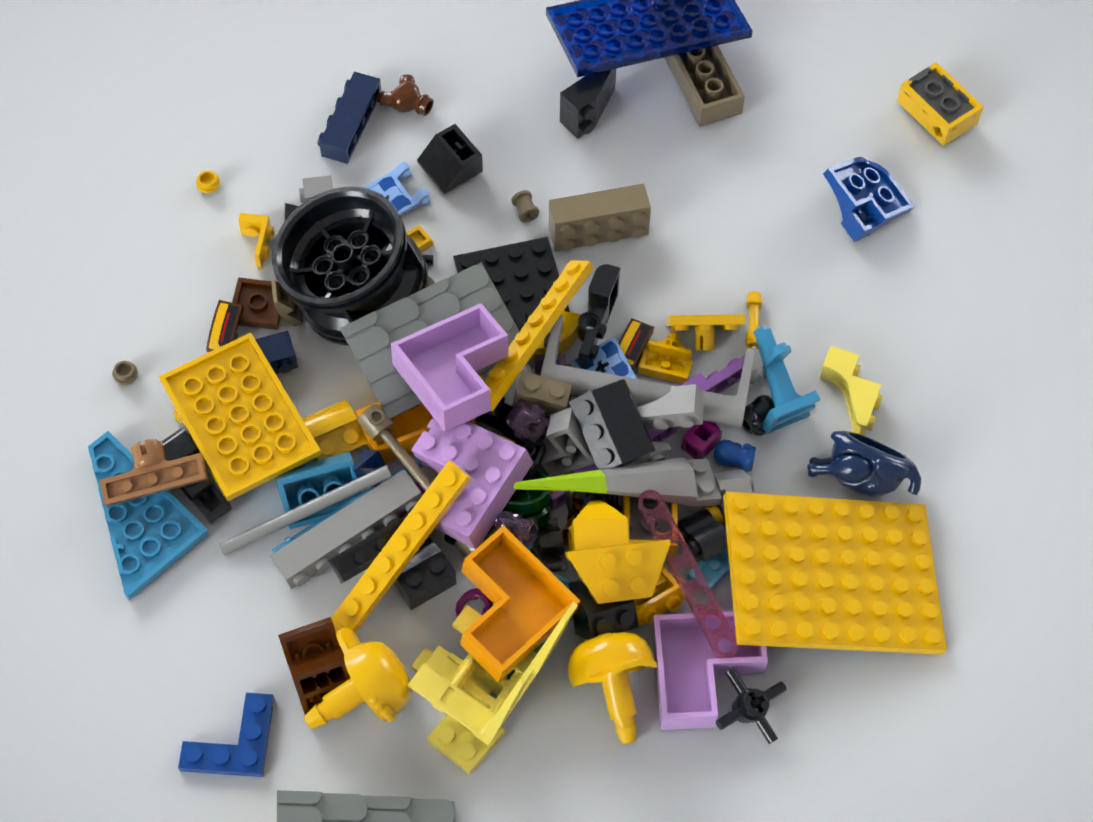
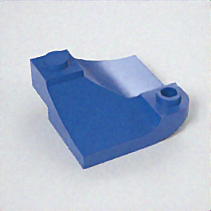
(866, 196)

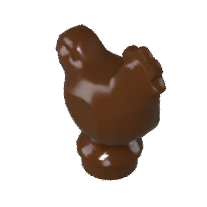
(406, 97)

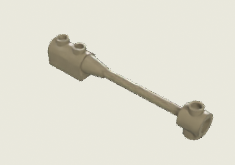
(378, 426)

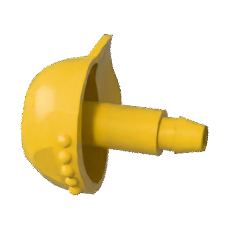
(609, 661)
(375, 678)

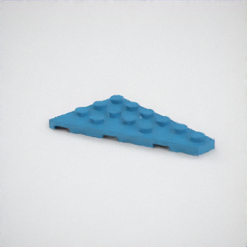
(145, 531)

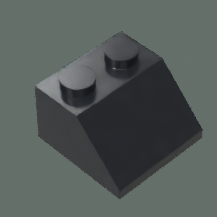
(597, 619)

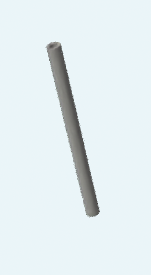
(305, 510)

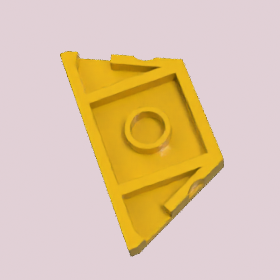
(620, 570)

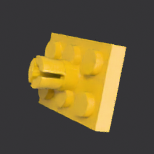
(705, 326)

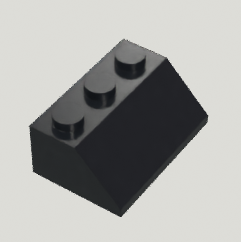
(612, 425)

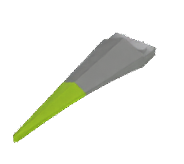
(674, 479)

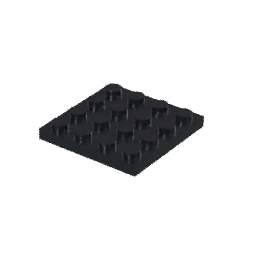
(519, 272)

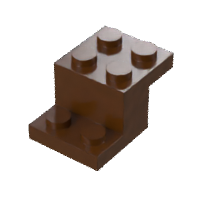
(314, 661)

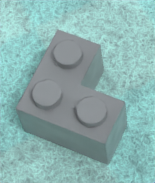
(565, 445)

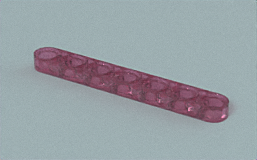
(687, 587)

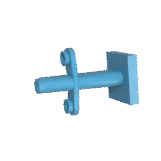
(788, 404)

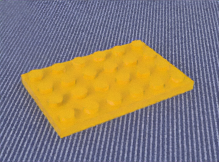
(239, 416)

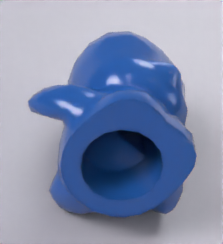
(733, 454)

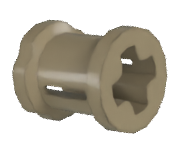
(525, 206)

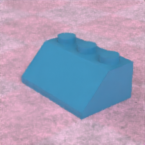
(314, 480)

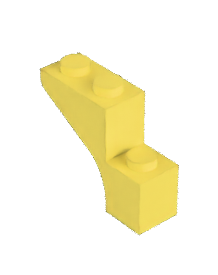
(860, 394)

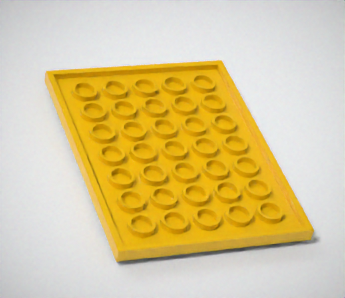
(832, 574)

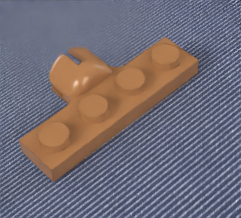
(152, 474)

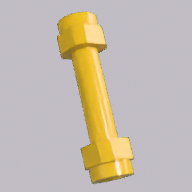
(754, 304)

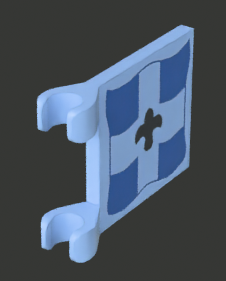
(392, 189)
(609, 360)

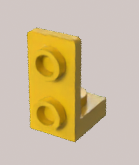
(257, 225)

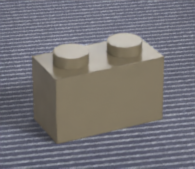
(545, 392)

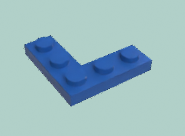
(241, 759)

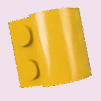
(335, 430)

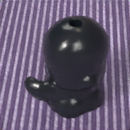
(756, 413)

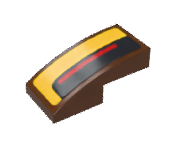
(224, 324)
(635, 340)

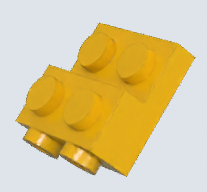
(665, 597)

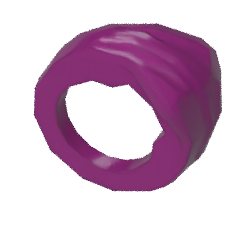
(473, 594)

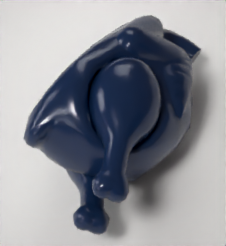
(866, 465)

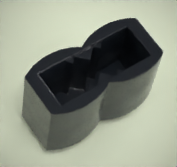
(703, 534)

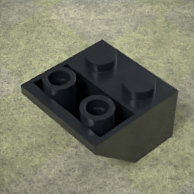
(450, 159)

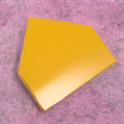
(666, 360)

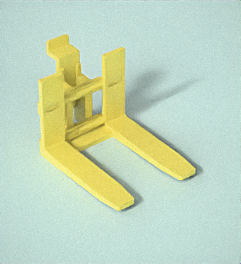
(464, 686)

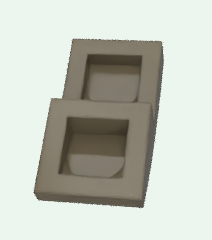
(285, 305)

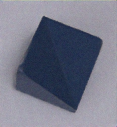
(368, 462)

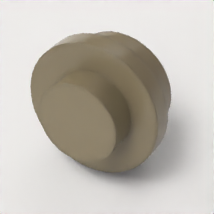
(125, 373)

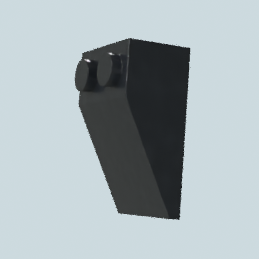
(585, 101)
(425, 575)

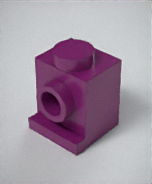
(693, 439)

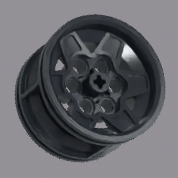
(338, 251)

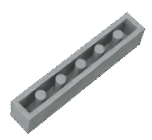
(346, 528)

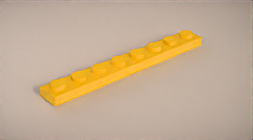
(536, 328)
(401, 548)

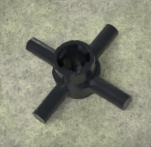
(759, 702)

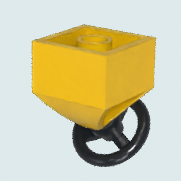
(597, 523)

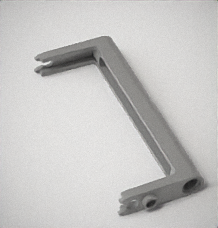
(717, 407)

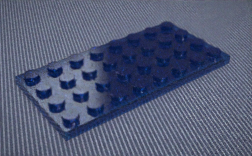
(630, 32)

